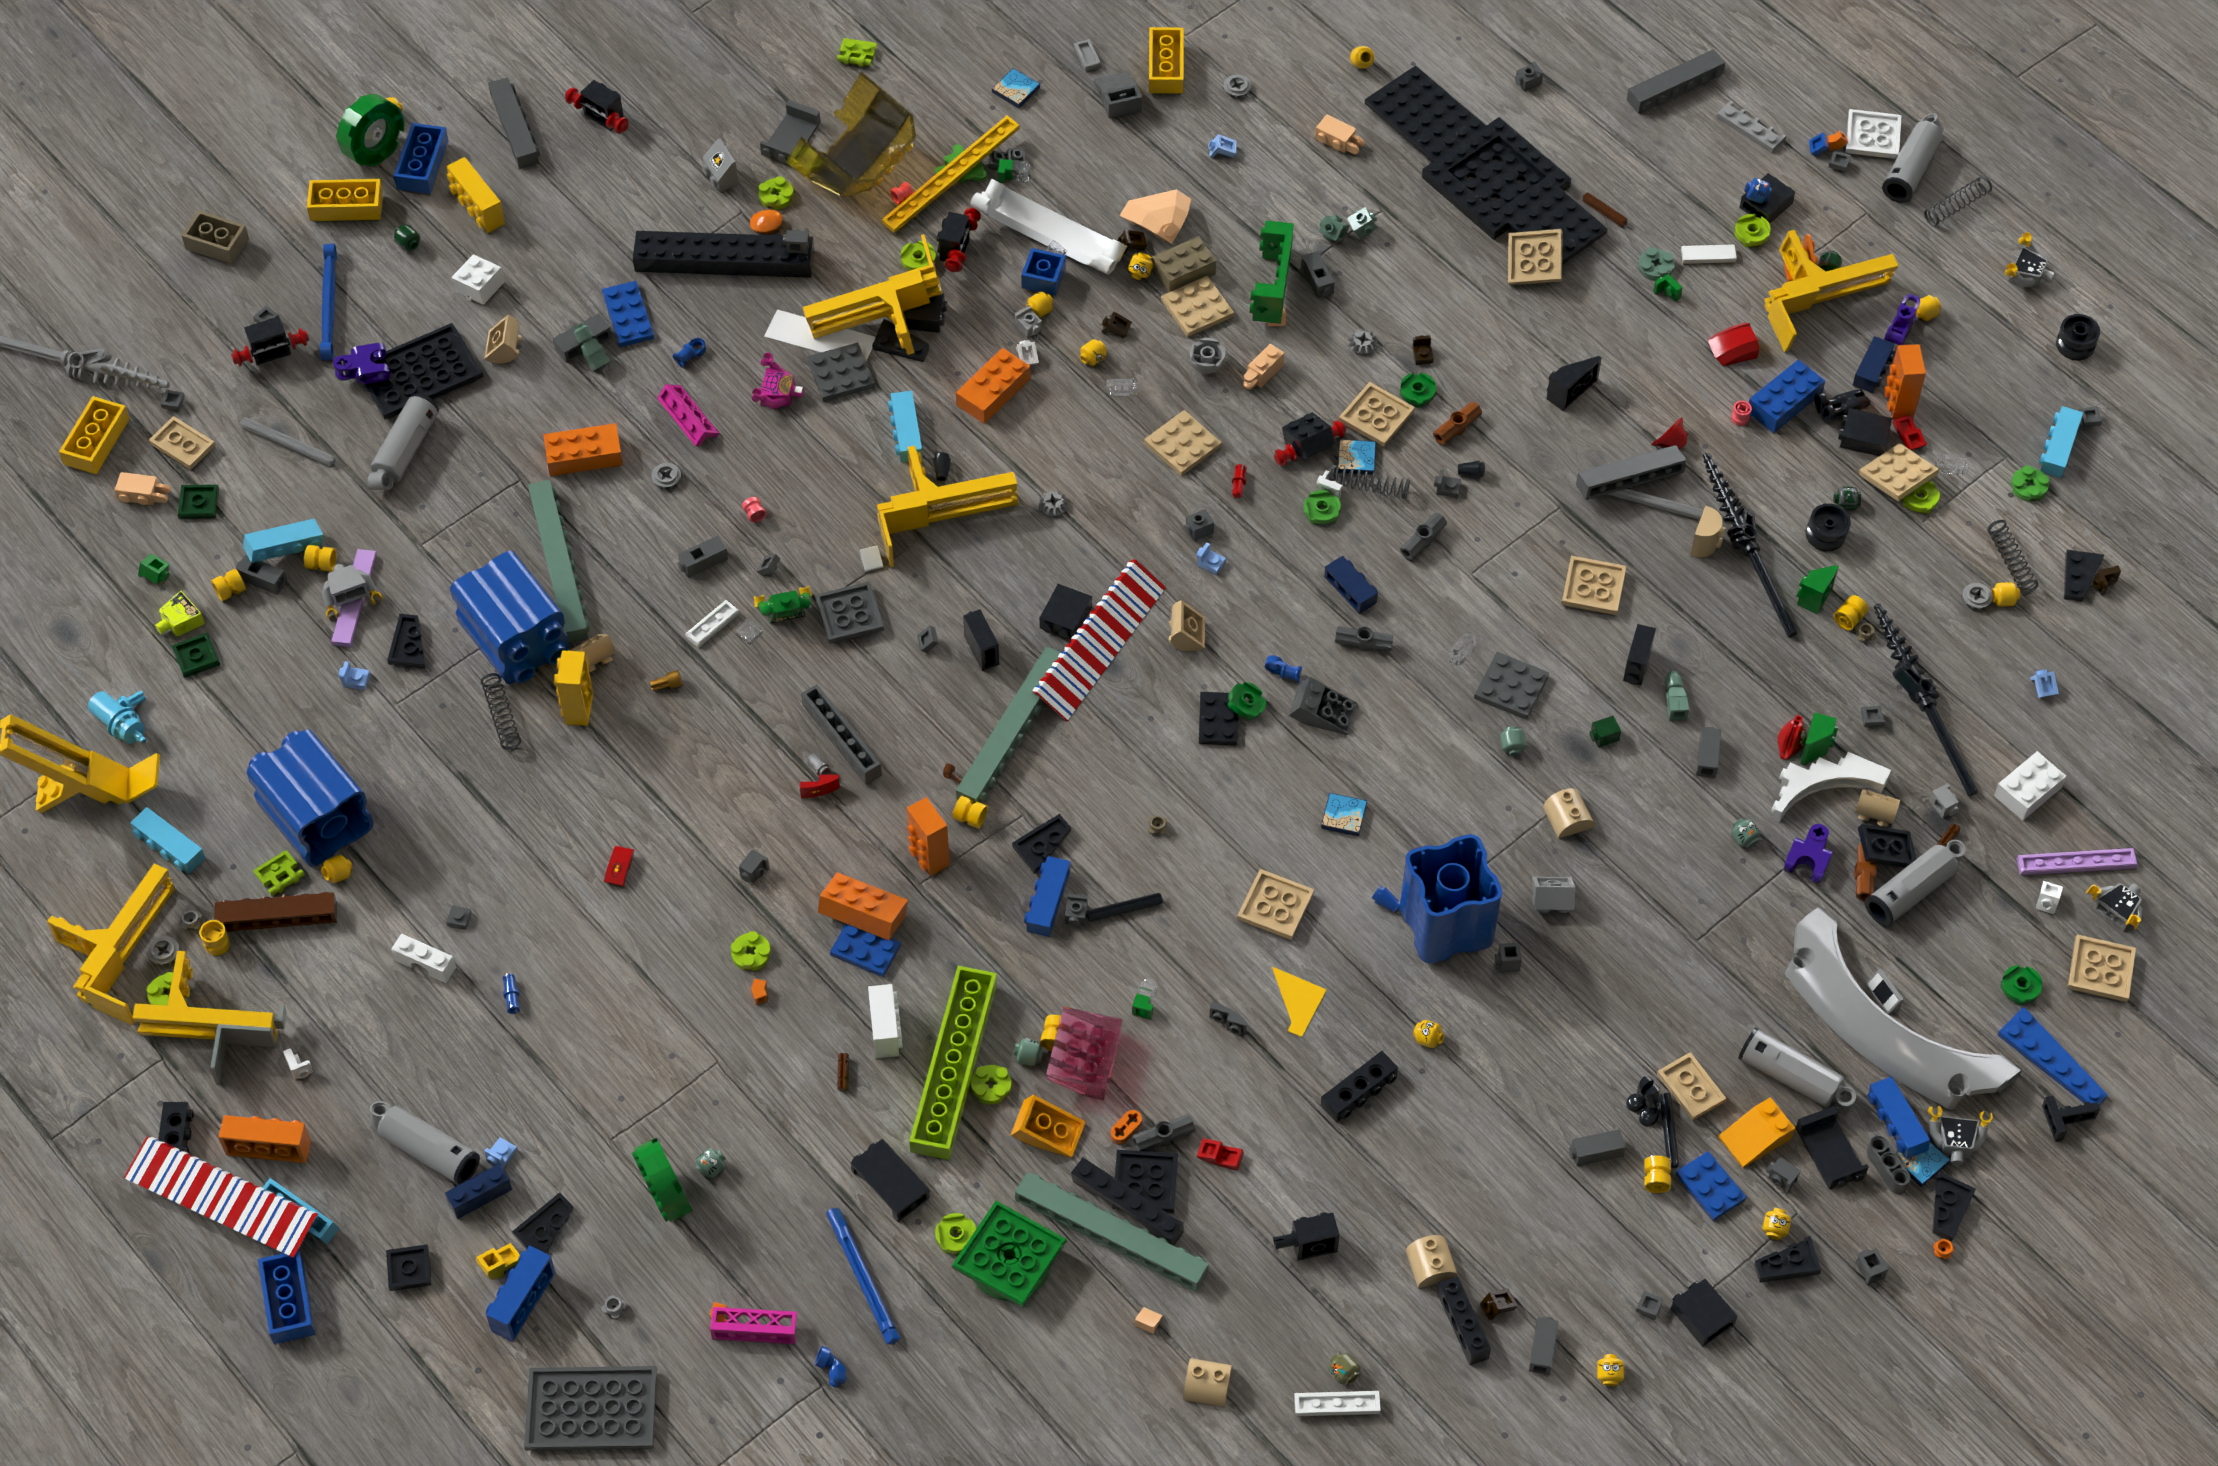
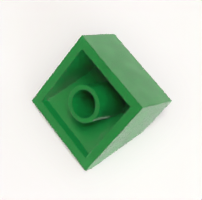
(1816, 588)
(1819, 738)

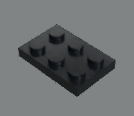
(1216, 720)
(1887, 845)

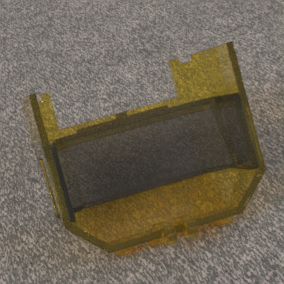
(873, 143)

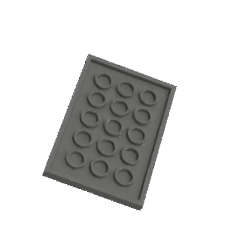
(591, 1408)

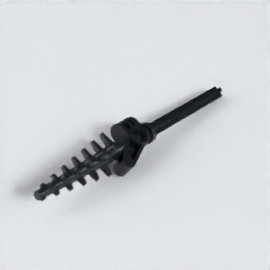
(1743, 537)
(1922, 692)

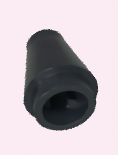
(941, 465)
(1472, 469)

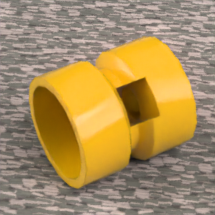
(320, 558)
(228, 585)
(1851, 612)
(972, 813)
(214, 937)
(1050, 1030)
(1657, 1171)

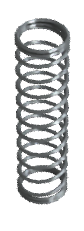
(1979, 184)
(1334, 472)
(2026, 582)
(501, 709)

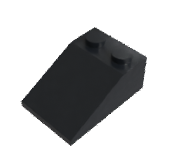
(1572, 381)

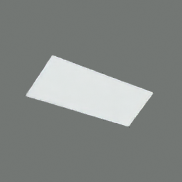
(796, 331)

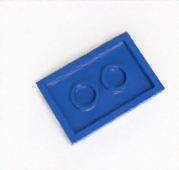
(865, 950)
(1710, 1186)

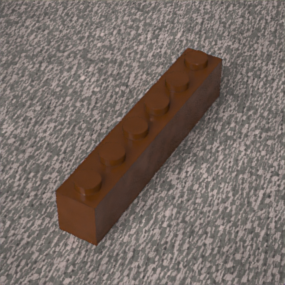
(277, 911)

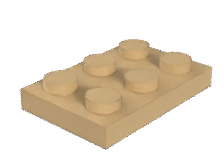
(182, 443)
(1691, 1086)

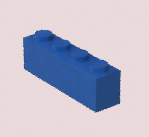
(1048, 896)
(1898, 1117)

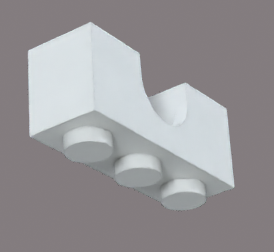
(437, 963)

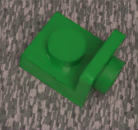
(1670, 286)

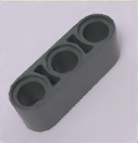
(1888, 1155)

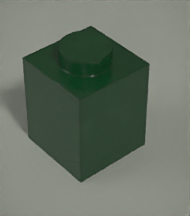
(1605, 731)

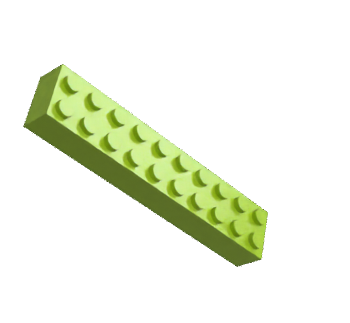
(953, 1063)

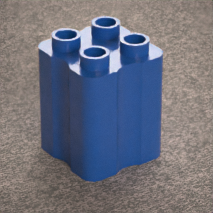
(510, 617)
(309, 797)
(1450, 898)

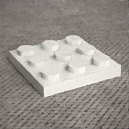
(1873, 134)

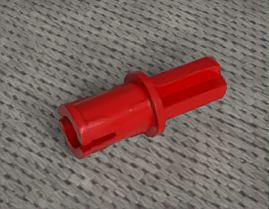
(1239, 481)

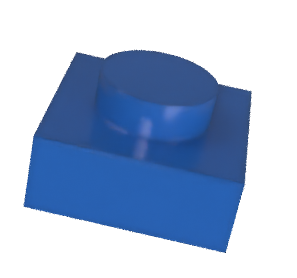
(1819, 144)

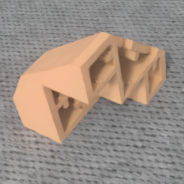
(1159, 213)

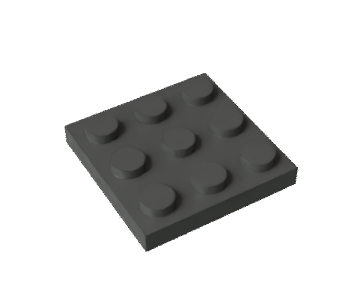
(840, 371)
(849, 612)
(1511, 685)

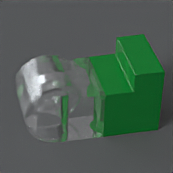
(1013, 170)
(1142, 1003)

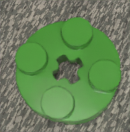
(2031, 475)
(1324, 516)

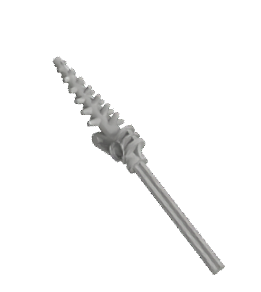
(92, 361)

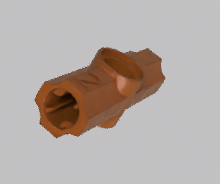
(1457, 423)
(1865, 875)

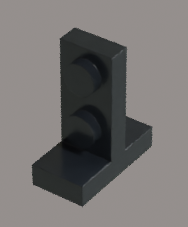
(2066, 1115)

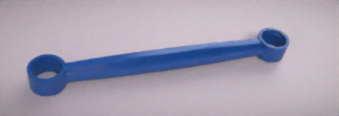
(328, 304)

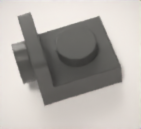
(1447, 485)

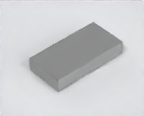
(1087, 55)

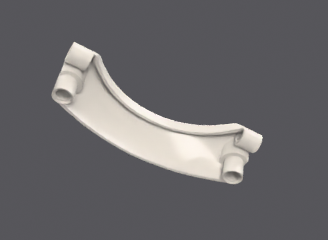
(1048, 225)

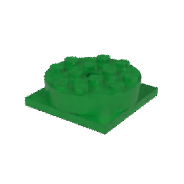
(1005, 1235)

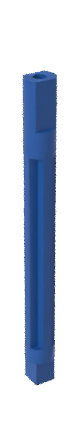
(859, 1268)

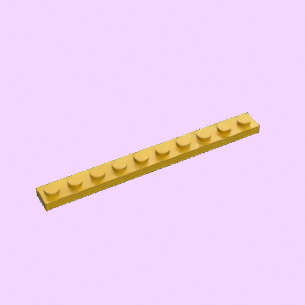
(950, 174)

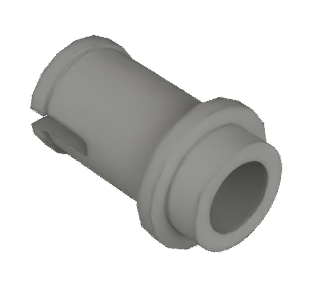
(820, 767)

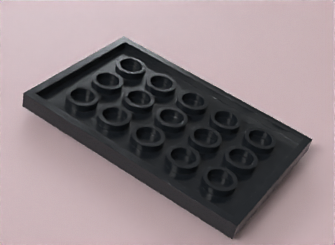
(424, 367)

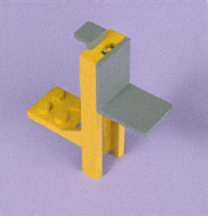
(221, 1025)

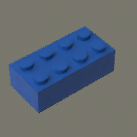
(421, 158)
(1786, 396)
(520, 1293)
(286, 1297)

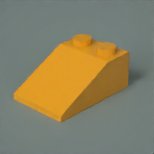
(1047, 1127)
(1757, 1133)

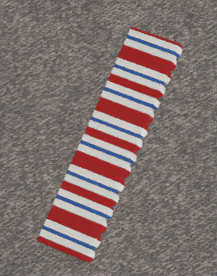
(1099, 639)
(220, 1196)

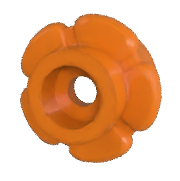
(1947, 1245)

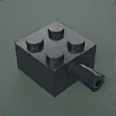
(1311, 1236)

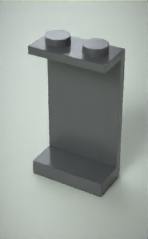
(798, 123)

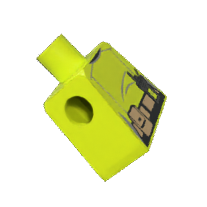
(179, 616)

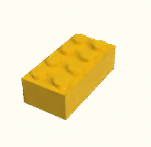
(1166, 60)
(475, 195)
(345, 199)
(94, 435)
(574, 688)

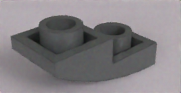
(1011, 154)
(1235, 1022)

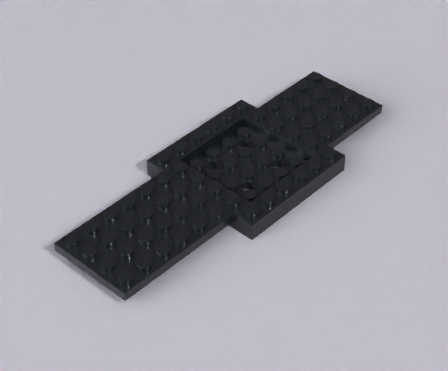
(1466, 148)

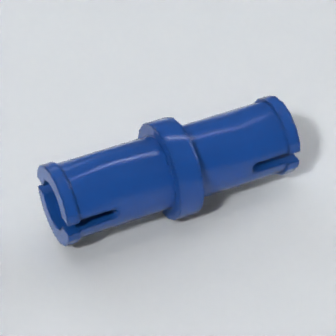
(511, 993)

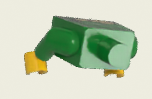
(784, 605)

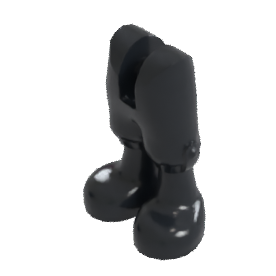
(1852, 399)
(1648, 1097)

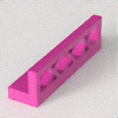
(686, 414)
(769, 1333)

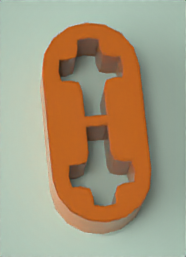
(1129, 1130)

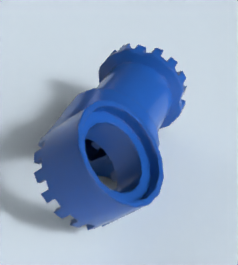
(688, 351)
(1282, 668)

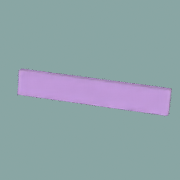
(351, 611)
(2077, 861)

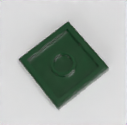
(198, 501)
(195, 655)

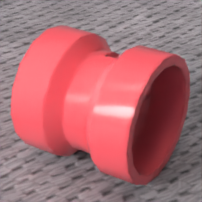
(901, 193)
(1741, 413)
(754, 509)

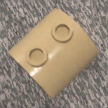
(503, 341)
(1708, 534)
(1187, 628)
(597, 650)
(1877, 807)
(1568, 813)
(1430, 1260)
(1207, 1382)

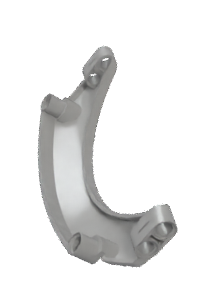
(1915, 1061)

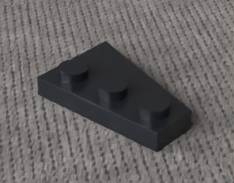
(888, 342)
(2079, 573)
(407, 643)
(1041, 842)
(1950, 1205)
(545, 1224)
(1792, 1262)

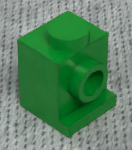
(154, 569)

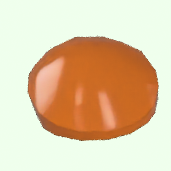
(766, 221)

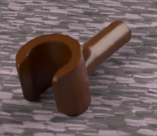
(949, 773)

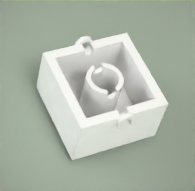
(478, 279)

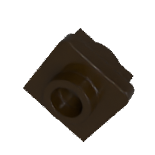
(1133, 240)
(1116, 324)
(1422, 350)
(2106, 577)
(1498, 1302)

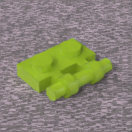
(857, 52)
(276, 868)

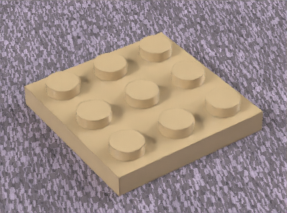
(1535, 257)
(1197, 306)
(1376, 414)
(1182, 443)
(1898, 472)
(1593, 585)
(1275, 904)
(2101, 968)

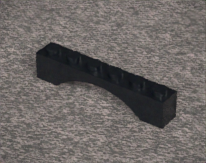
(1148, 1214)

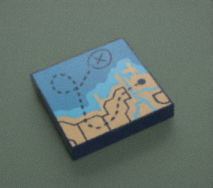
(1015, 88)
(1356, 456)
(1344, 814)
(1925, 1165)

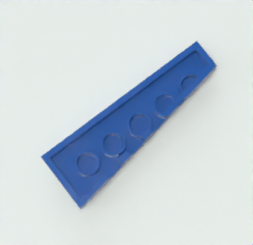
(2040, 1048)

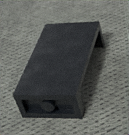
(1830, 1148)
(891, 1179)

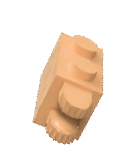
(1338, 135)
(1263, 367)
(140, 489)

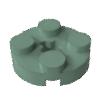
(1659, 256)

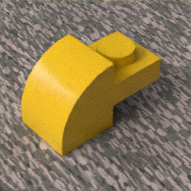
(497, 1261)

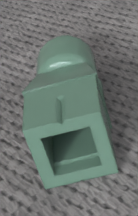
(591, 348)
(1676, 697)

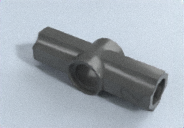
(1418, 541)
(1373, 639)
(1152, 1137)

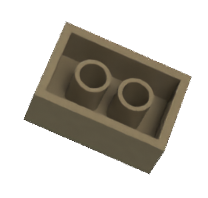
(215, 237)
(1183, 264)

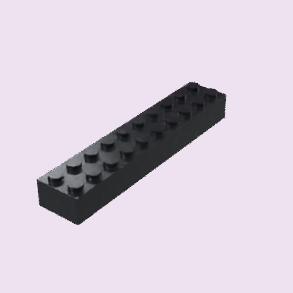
(719, 254)

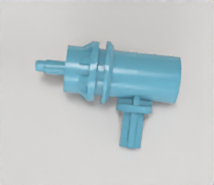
(119, 715)

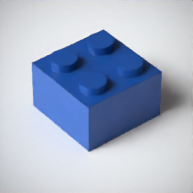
(1043, 271)

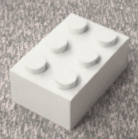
(2030, 785)
(885, 1021)

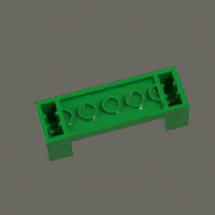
(1270, 297)

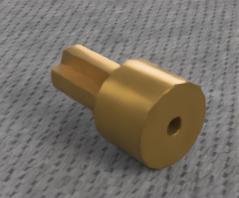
(672, 679)

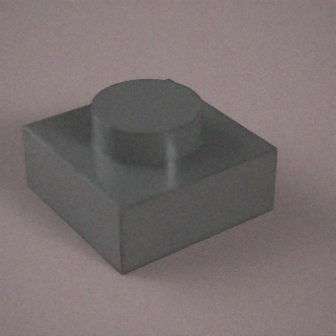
(1839, 161)
(264, 314)
(172, 400)
(2090, 417)
(769, 565)
(927, 639)
(1872, 716)
(459, 917)
(1649, 1305)

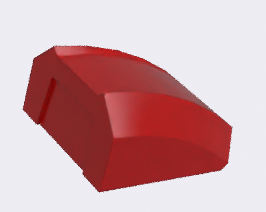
(1735, 344)

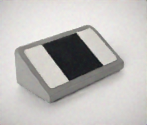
(1885, 992)

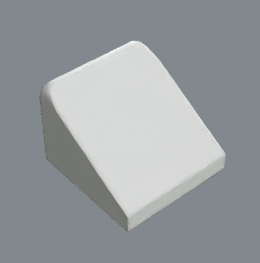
(871, 558)

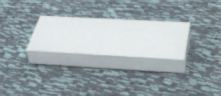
(1708, 254)
(712, 623)

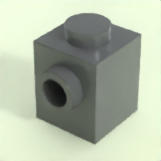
(1199, 525)
(1508, 957)

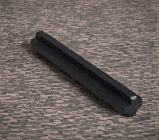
(1124, 907)
(1669, 1129)

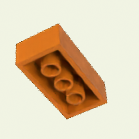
(1905, 381)
(993, 385)
(583, 449)
(927, 837)
(862, 906)
(265, 1138)

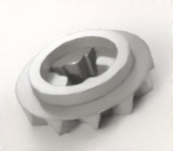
(1239, 80)
(1369, 344)
(665, 469)
(1046, 506)
(1972, 590)
(162, 943)

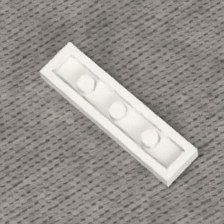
(1337, 1403)

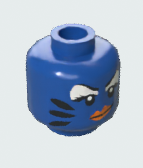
(1758, 190)

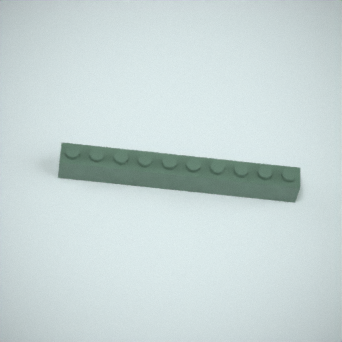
(558, 560)
(1006, 734)
(1111, 1231)

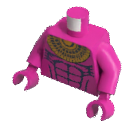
(777, 386)

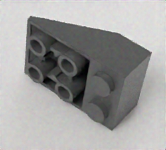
(1119, 94)
(1322, 707)

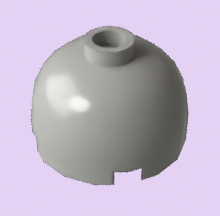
(1207, 356)

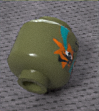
(1344, 1368)

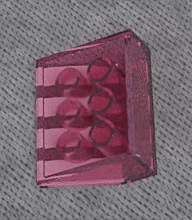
(1084, 1052)

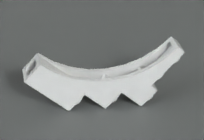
(1850, 772)

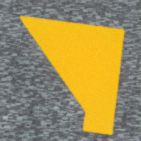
(1299, 998)

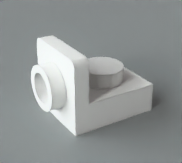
(1027, 352)
(1325, 484)
(2049, 897)
(298, 1069)

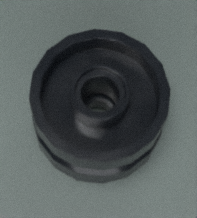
(2078, 337)
(1828, 527)

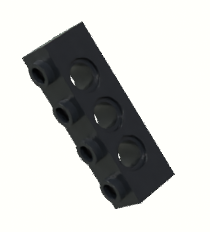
(1347, 1088)
(172, 1114)
(1463, 1320)

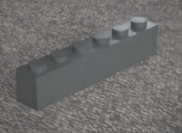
(1676, 81)
(513, 122)
(1630, 472)
(841, 734)

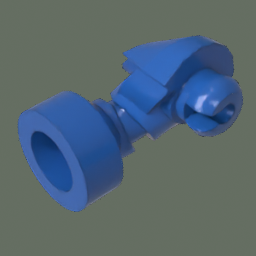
(837, 1370)

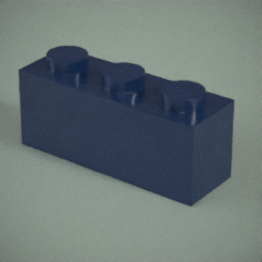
(1874, 365)
(1351, 584)
(478, 1191)

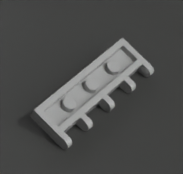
(1750, 128)

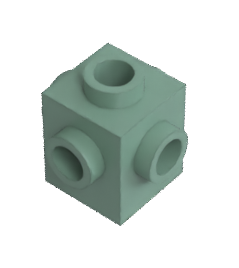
(1363, 222)
(1333, 228)

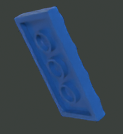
(627, 313)

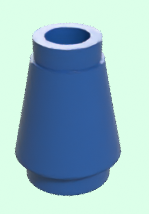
(1386, 899)

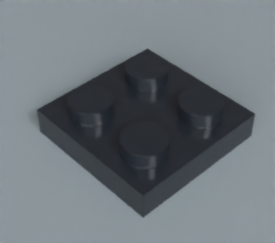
(408, 1267)

